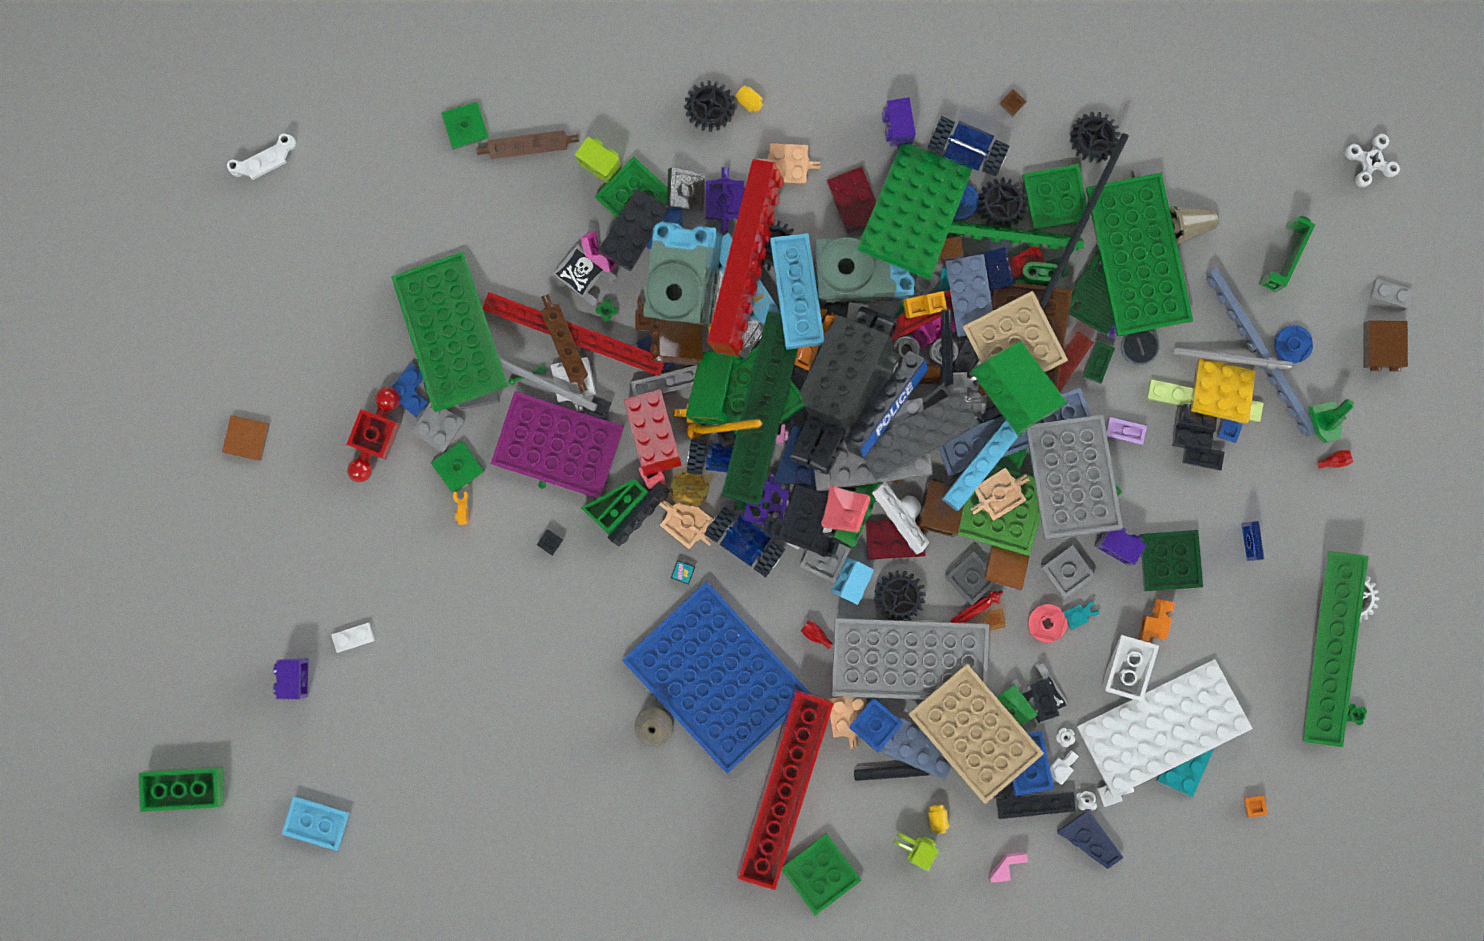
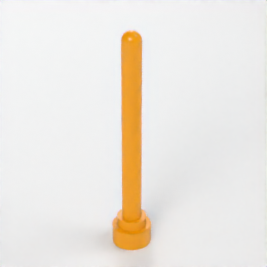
(696, 430)

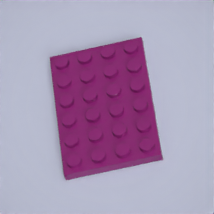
(557, 445)

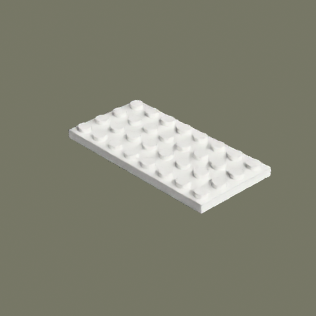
(1164, 729)

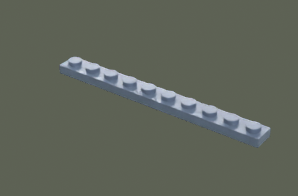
(1257, 347)

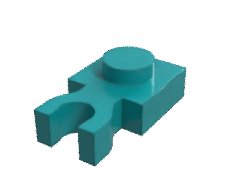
(1078, 616)

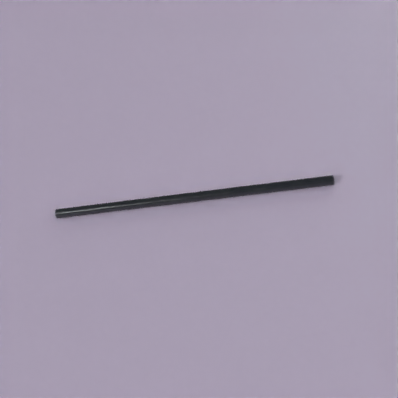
(1083, 220)

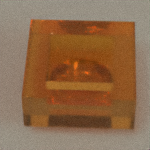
(995, 619)

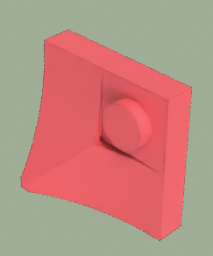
(845, 509)

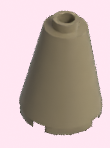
(1192, 222)
(660, 720)

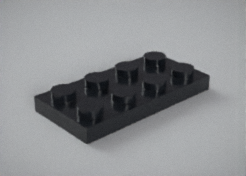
(633, 230)

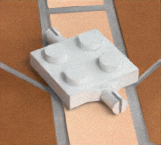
(560, 378)

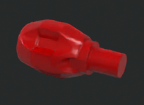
(1337, 460)
(815, 634)

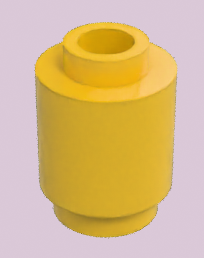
(749, 99)
(938, 818)

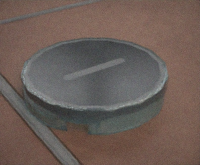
(1140, 347)

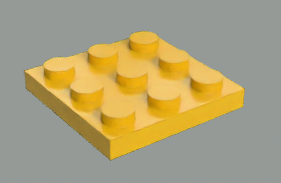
(1223, 390)

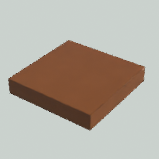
(245, 437)
(1007, 568)

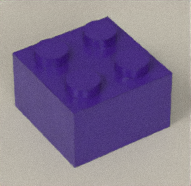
(899, 122)
(1121, 546)
(291, 678)

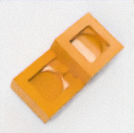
(924, 304)

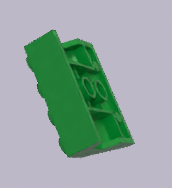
(1018, 387)

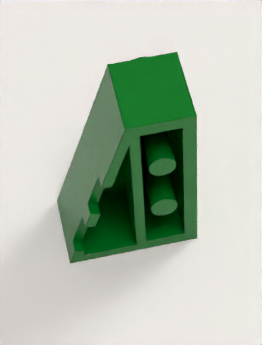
(613, 507)

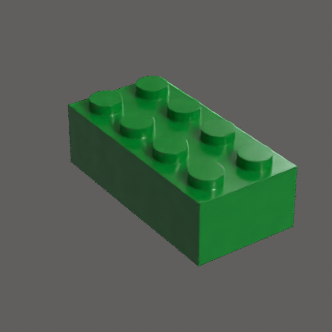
(181, 789)

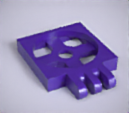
(769, 489)

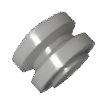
(906, 341)
(935, 355)

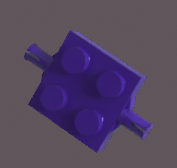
(723, 199)

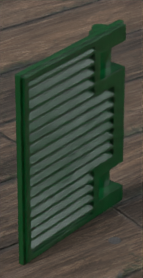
(1094, 299)

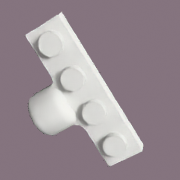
(903, 515)

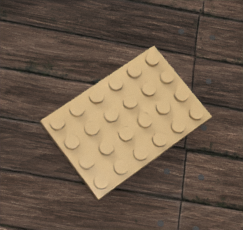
(975, 733)

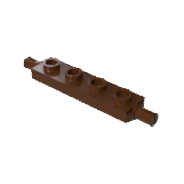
(527, 144)
(564, 343)

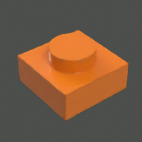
(1255, 806)

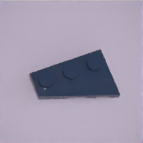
(789, 471)
(1091, 838)

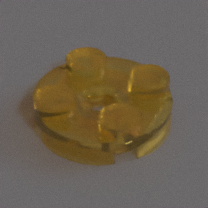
(686, 497)

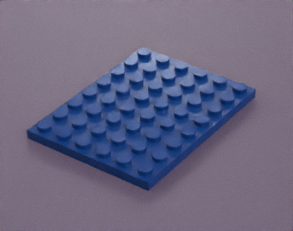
(715, 677)

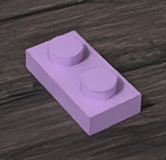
(1125, 431)

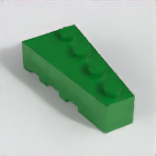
(848, 537)

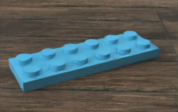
(797, 291)

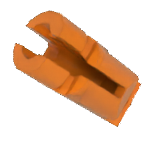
(807, 355)
(1159, 624)

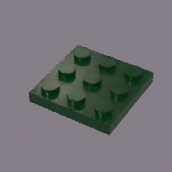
(1171, 560)

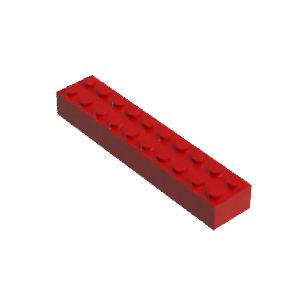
(745, 258)
(784, 789)

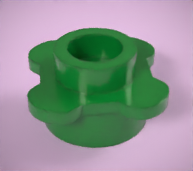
(606, 305)
(1359, 719)

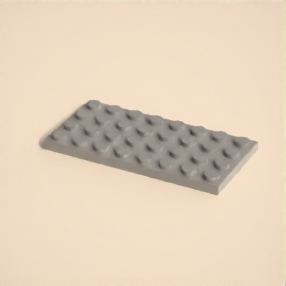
(904, 656)

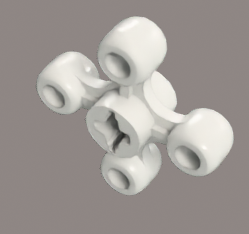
(1378, 160)

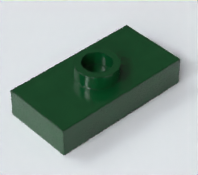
(1098, 362)

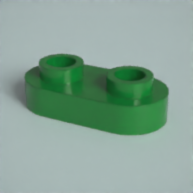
(1041, 272)

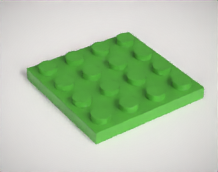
(1010, 531)

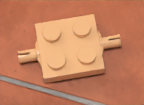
(791, 161)
(999, 494)
(686, 523)
(843, 714)

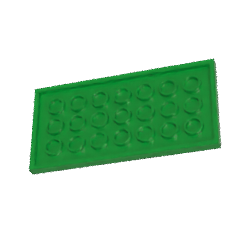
(915, 210)
(1140, 255)
(449, 331)

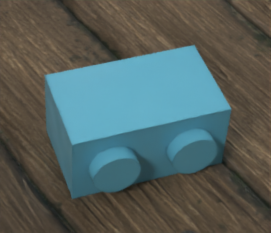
(852, 580)

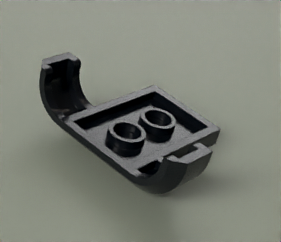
(803, 523)

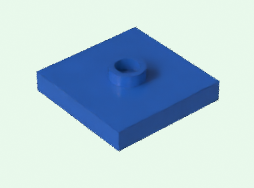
(875, 725)

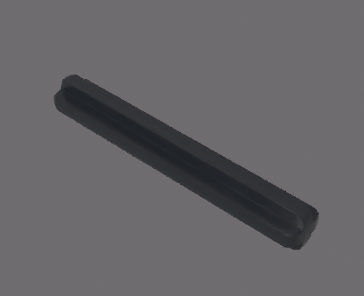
(946, 346)
(888, 773)

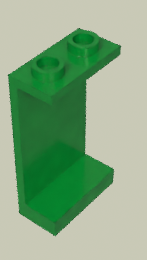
(1277, 282)
(710, 388)

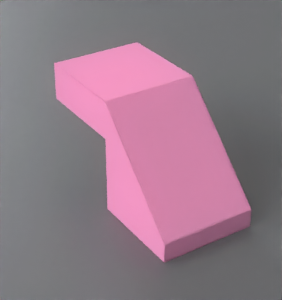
(1001, 871)

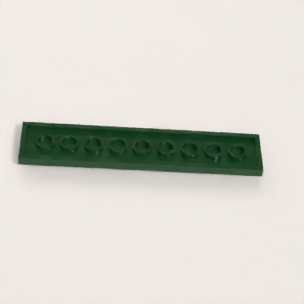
(766, 403)

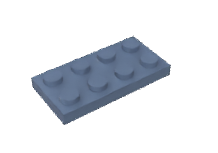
(968, 290)
(915, 749)

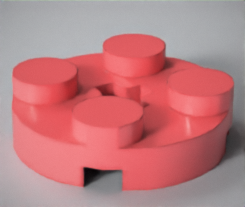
(1053, 632)

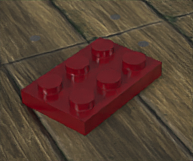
(853, 198)
(887, 542)

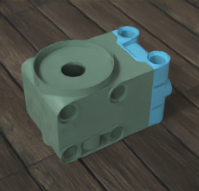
(683, 273)
(854, 276)

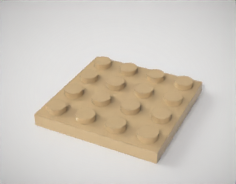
(1012, 323)

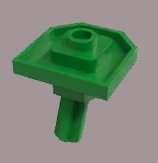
(1328, 419)

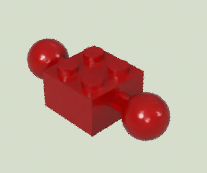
(373, 434)

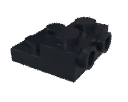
(1193, 430)

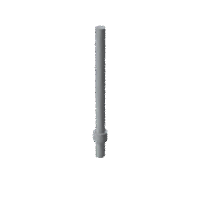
(1270, 363)
(577, 399)

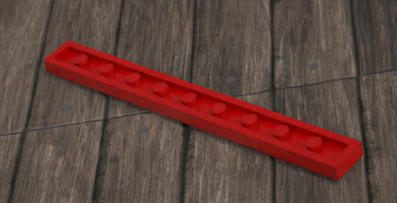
(1017, 263)
(582, 336)

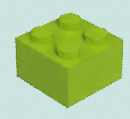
(598, 160)

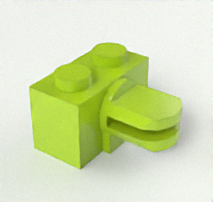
(921, 852)

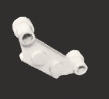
(264, 161)

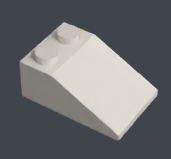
(1130, 668)

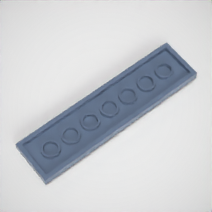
(962, 450)

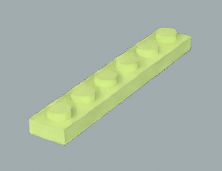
(1182, 395)

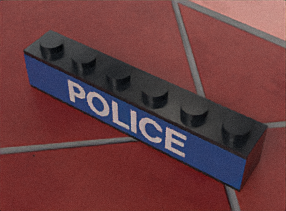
(886, 405)

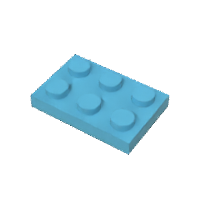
(315, 823)

